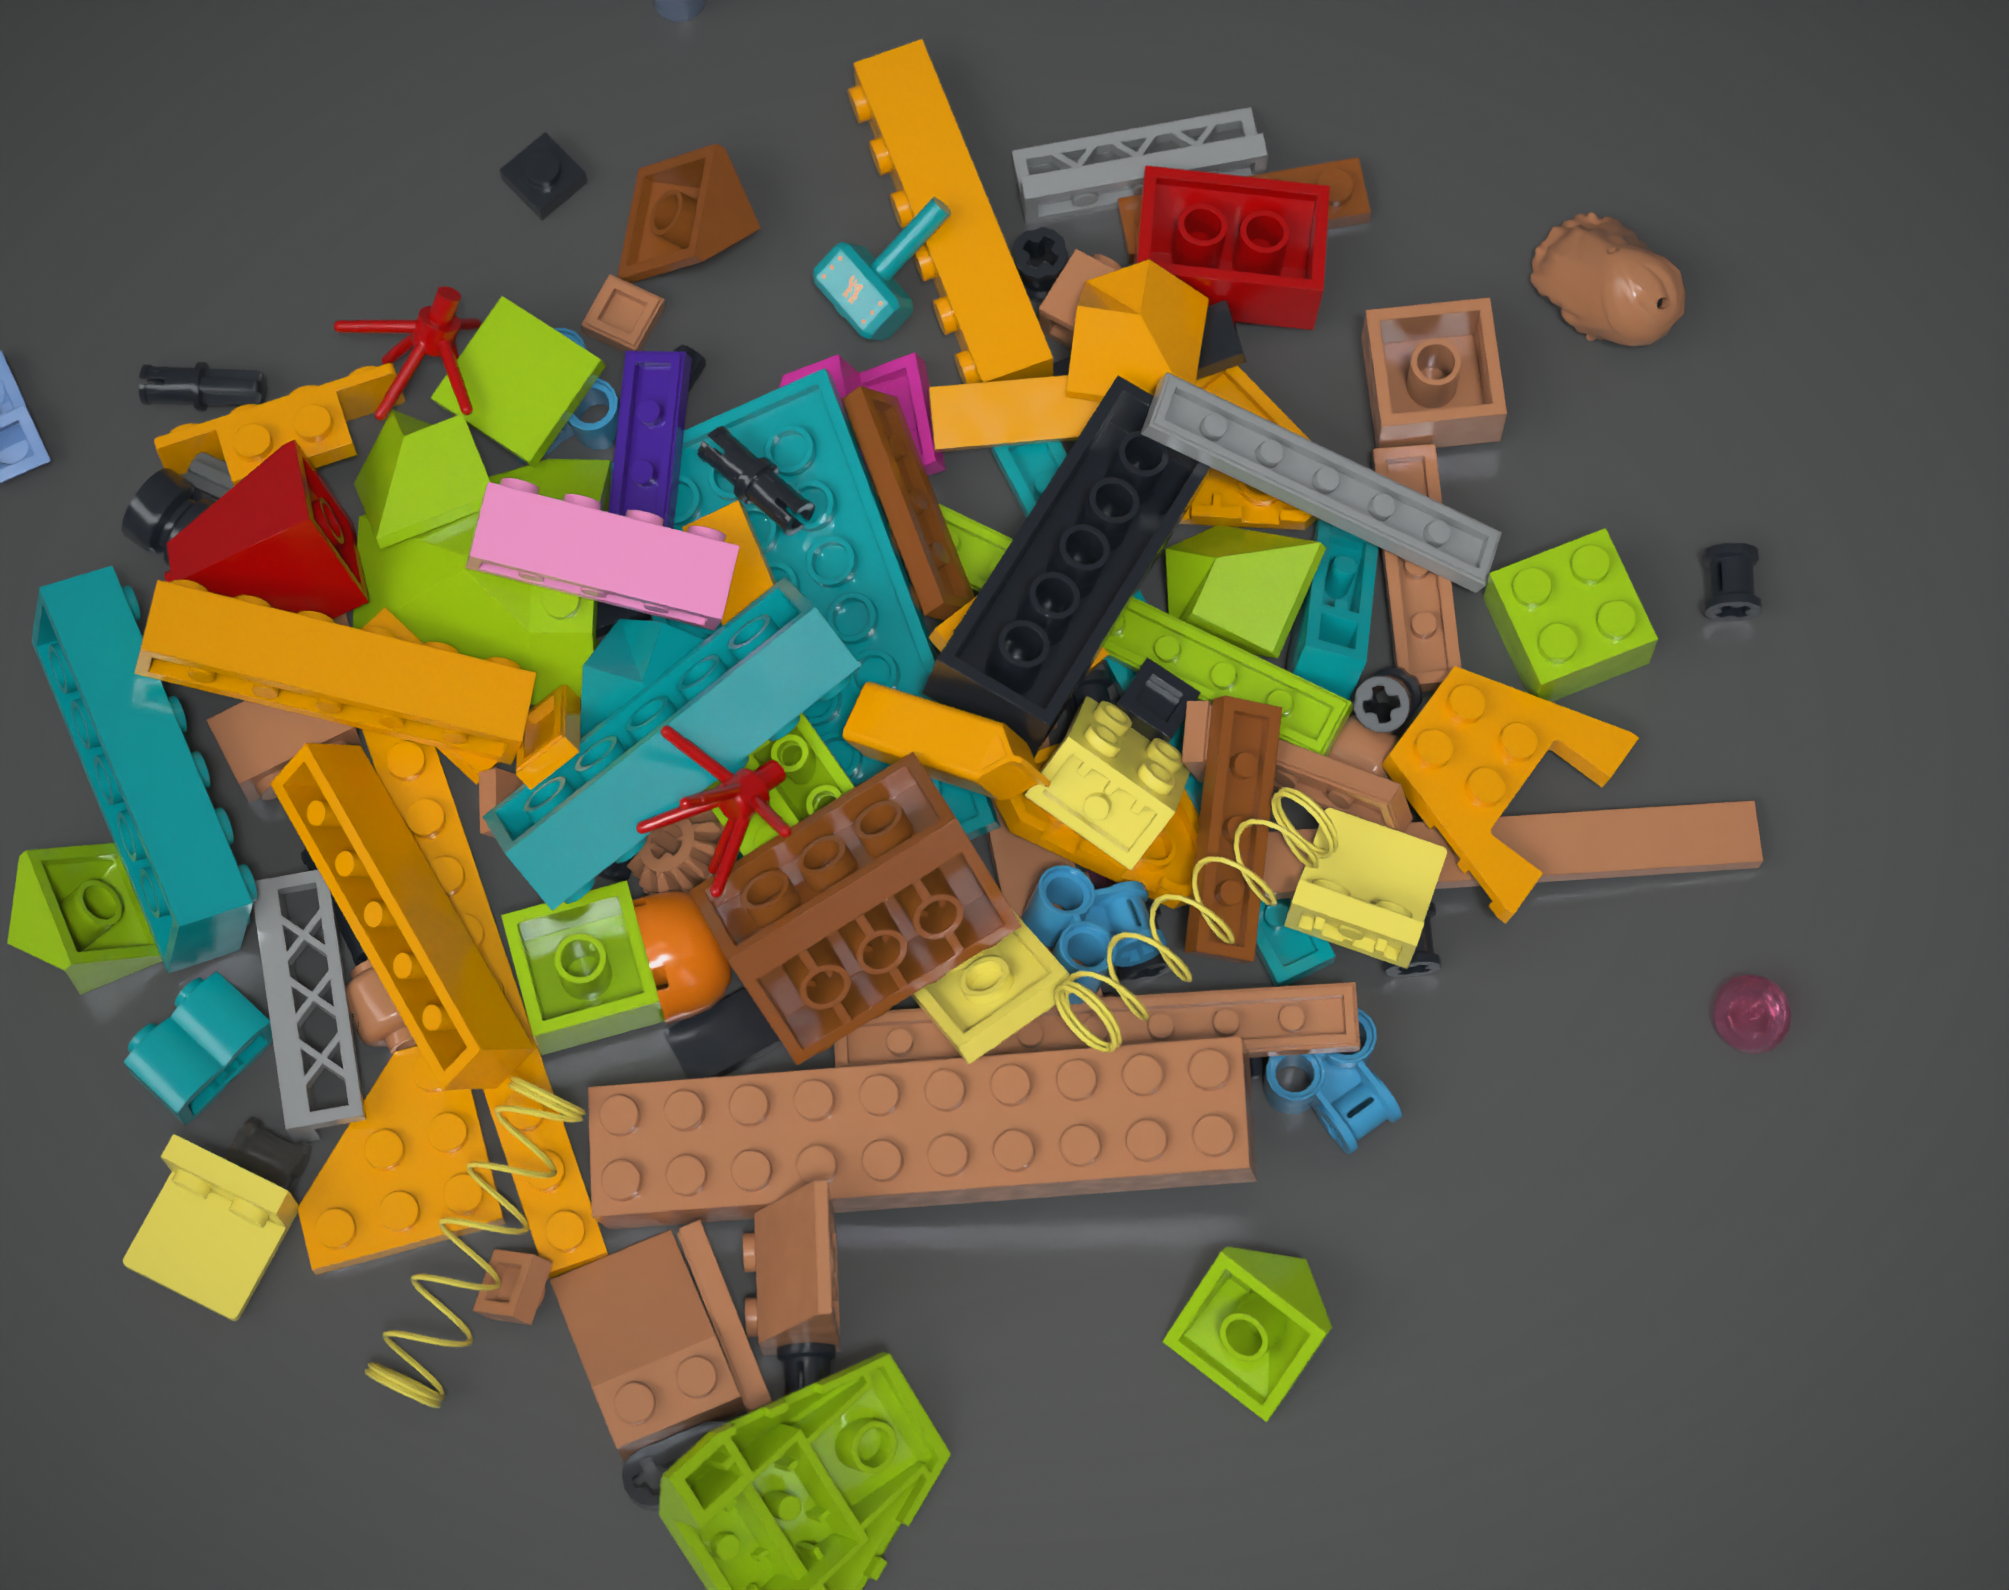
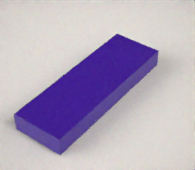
(650, 433)

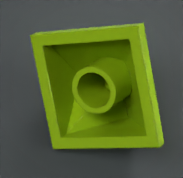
(420, 477)
(1241, 585)
(80, 914)
(1252, 1326)

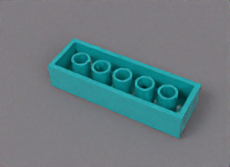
(721, 696)
(142, 770)

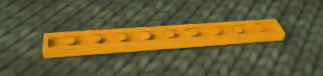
(554, 1206)

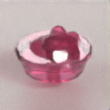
(1752, 1014)

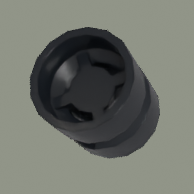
(162, 510)

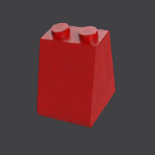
(275, 540)

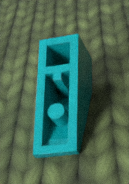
(1336, 613)

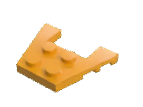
(1472, 757)

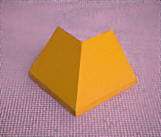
(1135, 327)

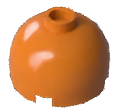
(681, 954)

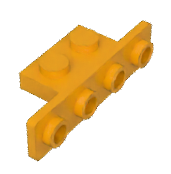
(309, 415)

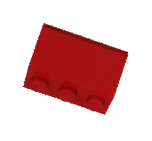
(1238, 241)

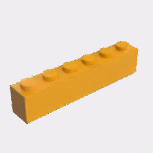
(967, 254)
(335, 671)
(402, 917)

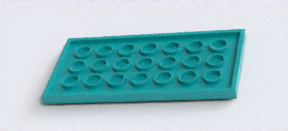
(837, 560)

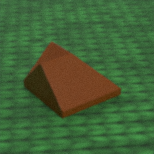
(684, 213)

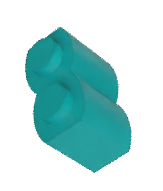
(199, 1046)

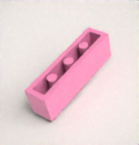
(603, 554)

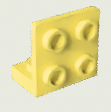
(1112, 782)
(1369, 890)
(211, 1230)

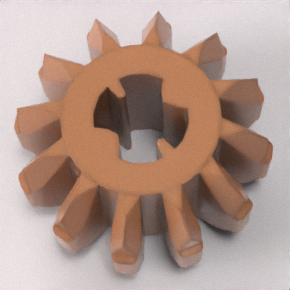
(678, 854)

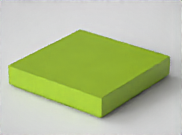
(521, 381)

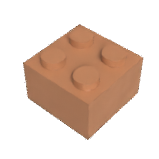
(1434, 374)

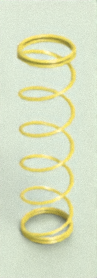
(1292, 838)
(404, 1384)

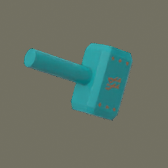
(864, 285)

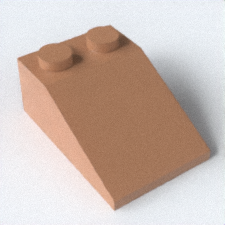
(794, 1271)
(646, 1344)

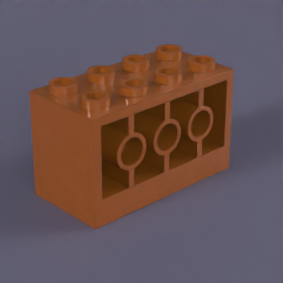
(855, 909)

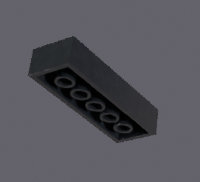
(1068, 572)

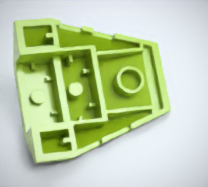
(482, 613)
(806, 1484)

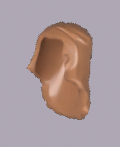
(1608, 281)

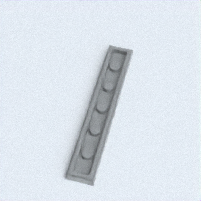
(1321, 482)

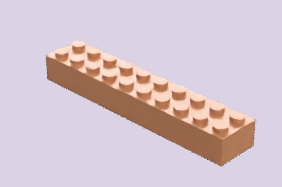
(924, 1132)

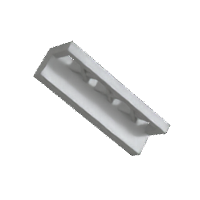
(1097, 186)
(288, 1014)

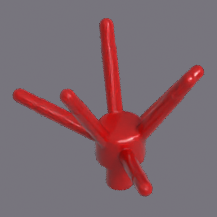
(429, 334)
(737, 797)

